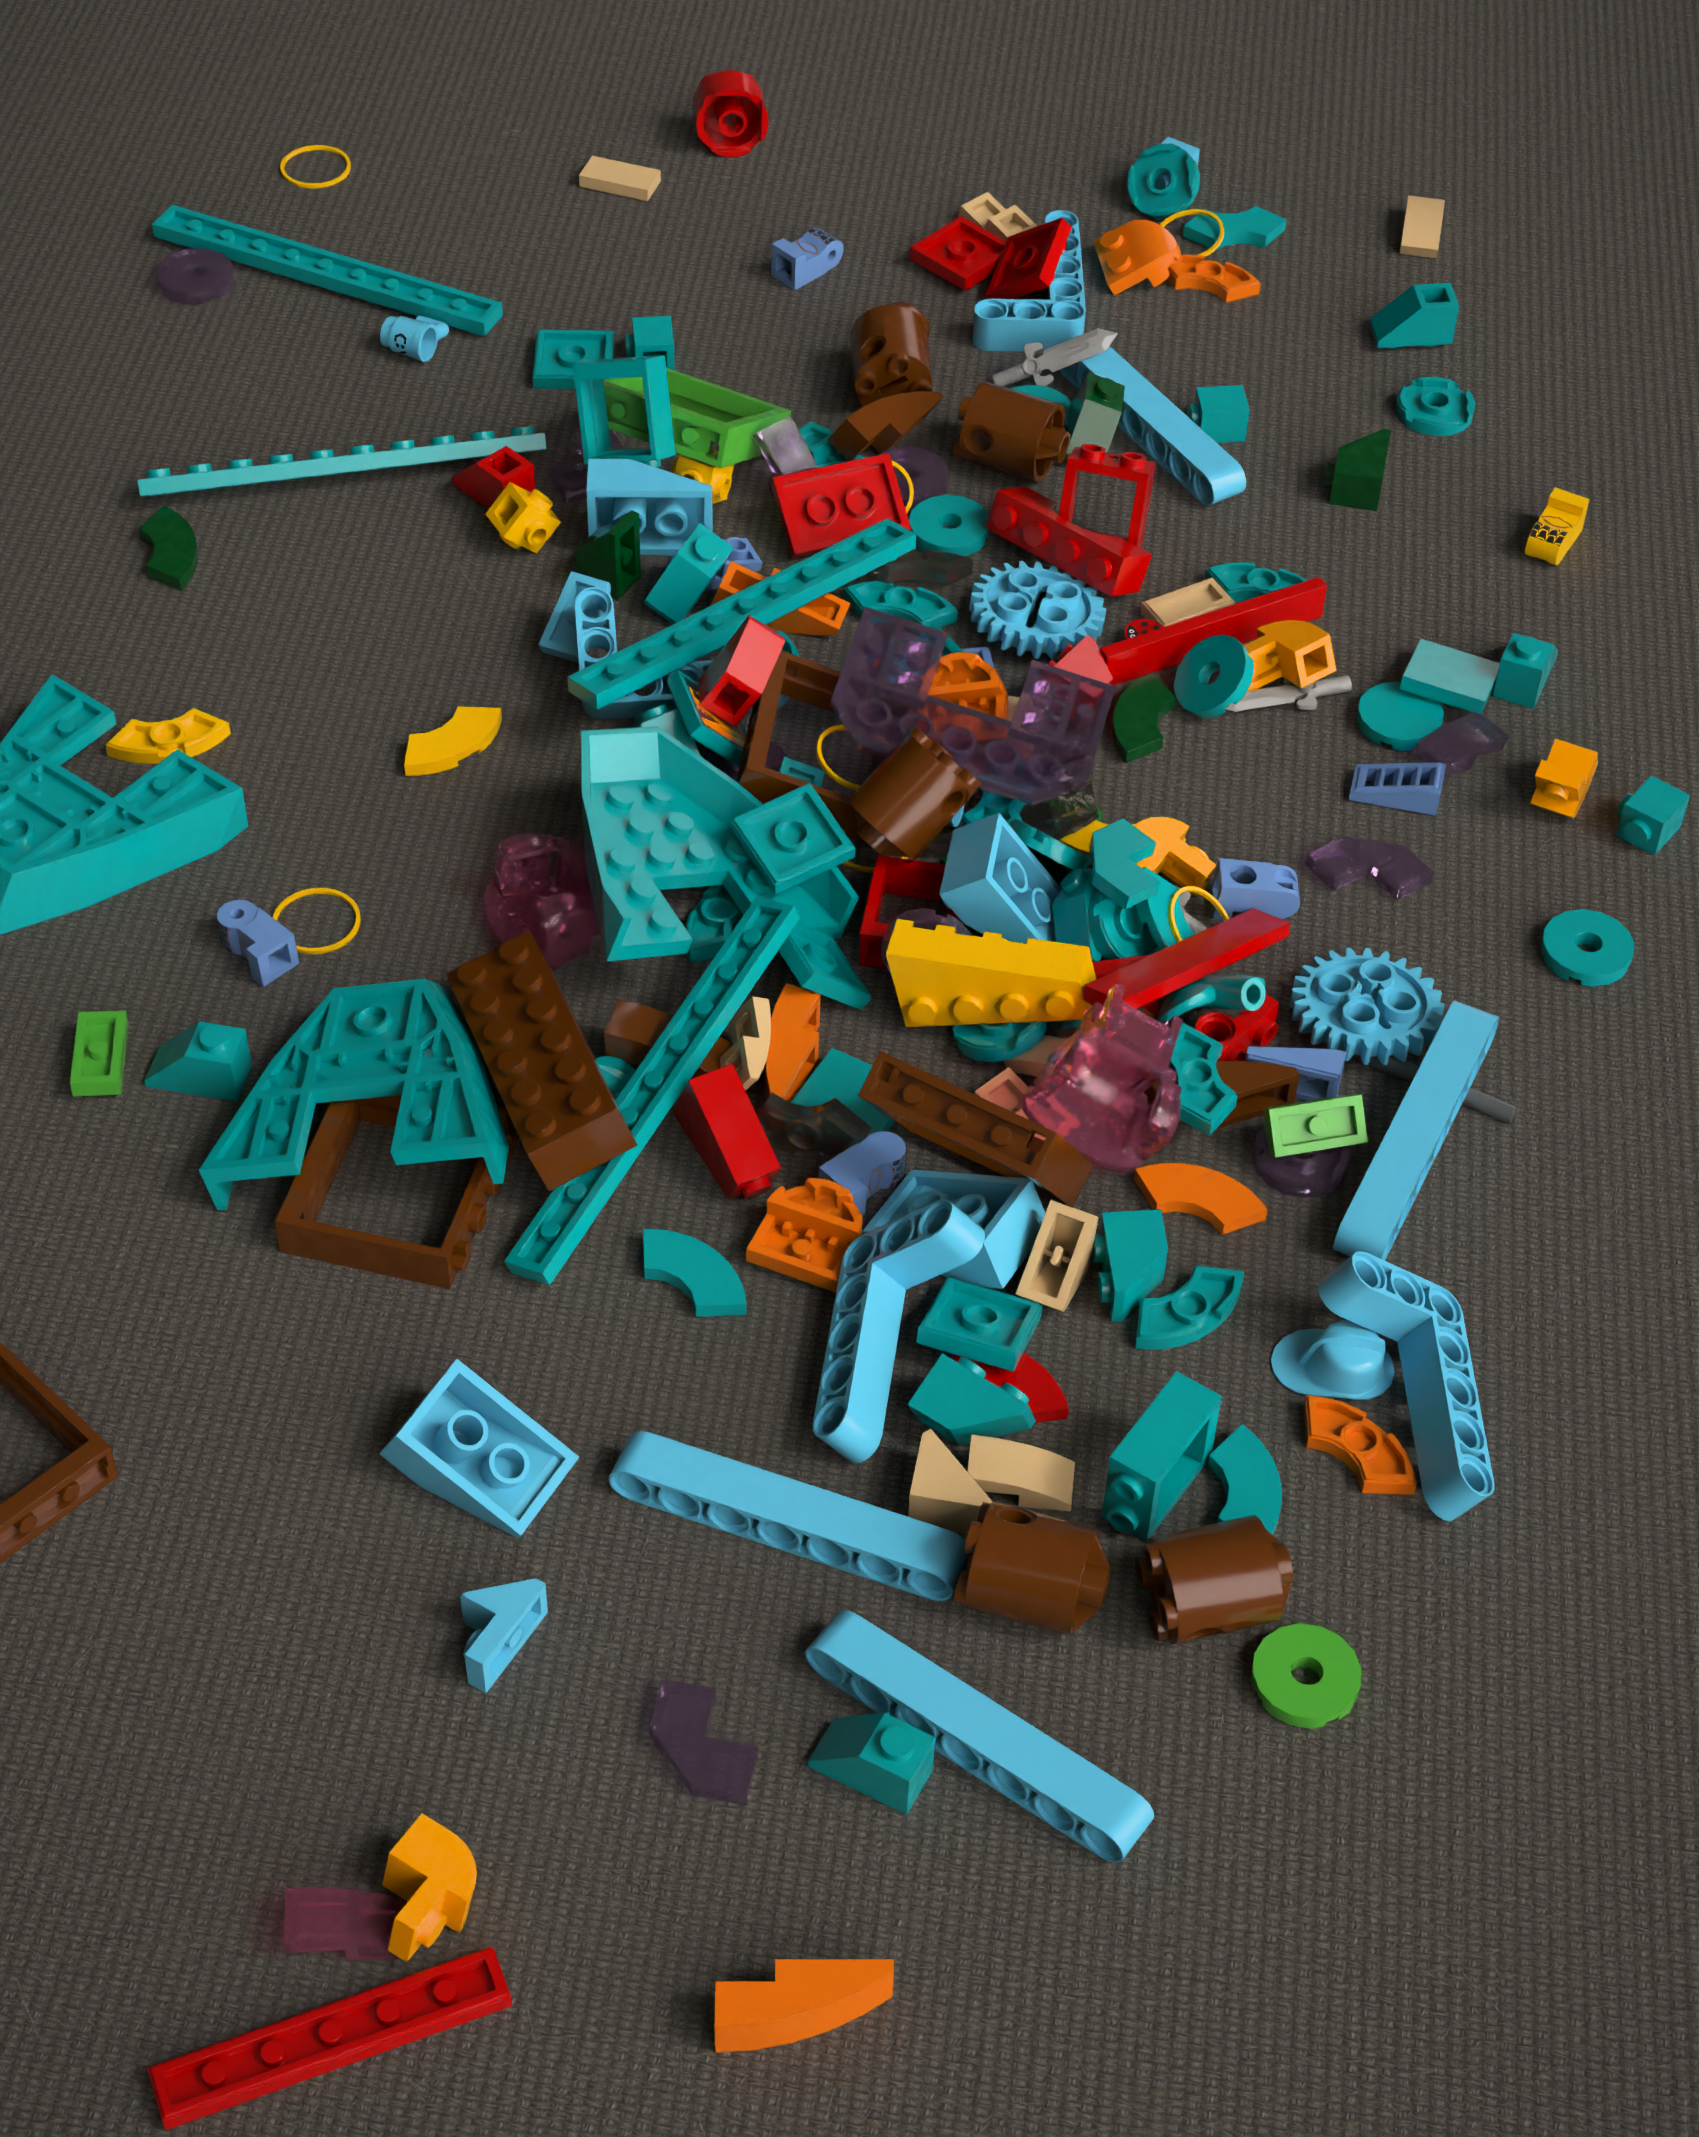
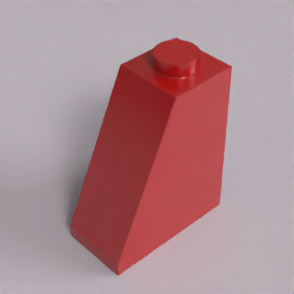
(727, 1133)

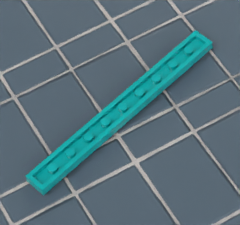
(329, 270)
(324, 463)
(716, 624)
(657, 1085)

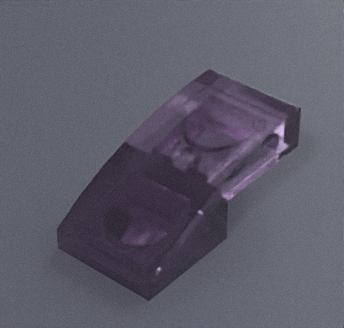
(1461, 742)

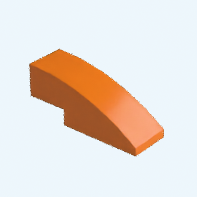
(817, 617)
(793, 1042)
(800, 2003)

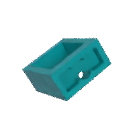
(593, 408)
(1160, 1456)

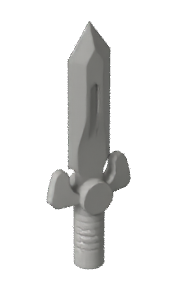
(1056, 357)
(1290, 692)

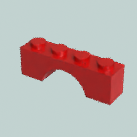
(1094, 558)

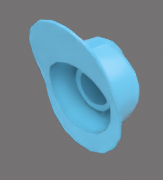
(1334, 1362)

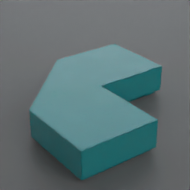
(1114, 868)

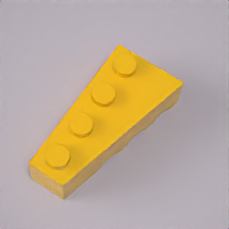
(985, 979)

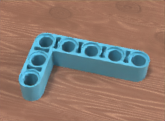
(1013, 323)
(601, 634)
(869, 1314)
(1435, 1373)

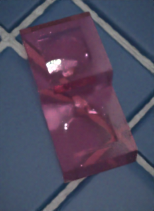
(340, 1921)

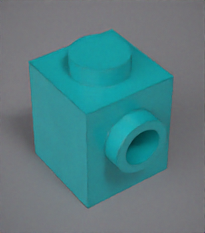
(651, 338)
(1221, 412)
(1651, 814)

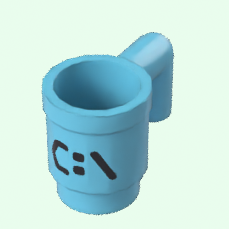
(413, 337)

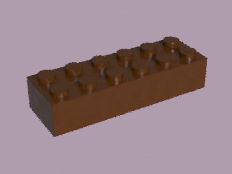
(540, 1061)

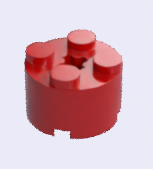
(730, 113)

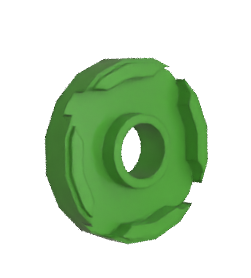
(1309, 1648)

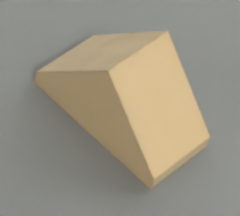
(1059, 1256)
(943, 1489)

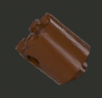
(889, 353)
(1011, 432)
(911, 796)
(1033, 1568)
(1214, 1579)

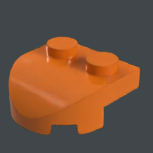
(1136, 253)
(970, 683)
(807, 1232)

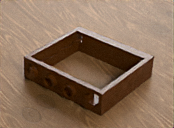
(807, 683)
(975, 1128)
(304, 1237)
(68, 1481)

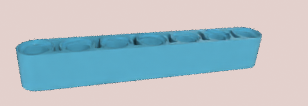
(1166, 431)
(1417, 1132)
(790, 1515)
(982, 1736)

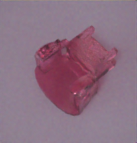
(553, 908)
(1097, 1085)

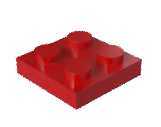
(959, 253)
(1029, 260)

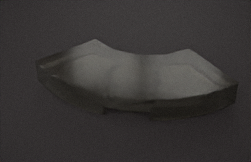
(929, 566)
(816, 1128)

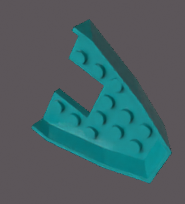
(663, 823)
(75, 844)
(363, 1046)

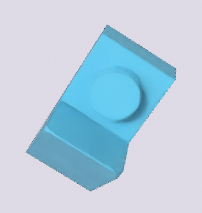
(560, 632)
(503, 1623)

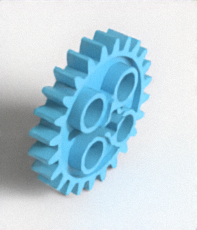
(1008, 601)
(1366, 1005)

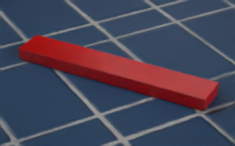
(1170, 644)
(1191, 959)
(328, 2037)

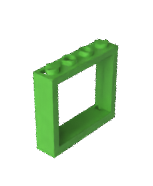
(699, 415)

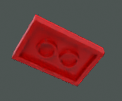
(837, 502)

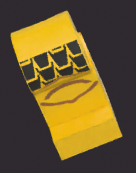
(1557, 526)

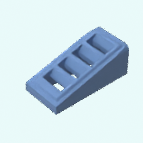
(1413, 788)
(1318, 1068)

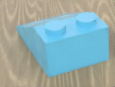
(666, 502)
(998, 882)
(1001, 1205)
(479, 1451)

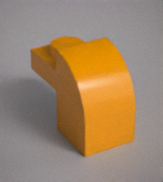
(1290, 651)
(1564, 778)
(1173, 856)
(436, 1878)

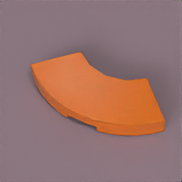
(1226, 281)
(1200, 1193)
(1361, 1444)

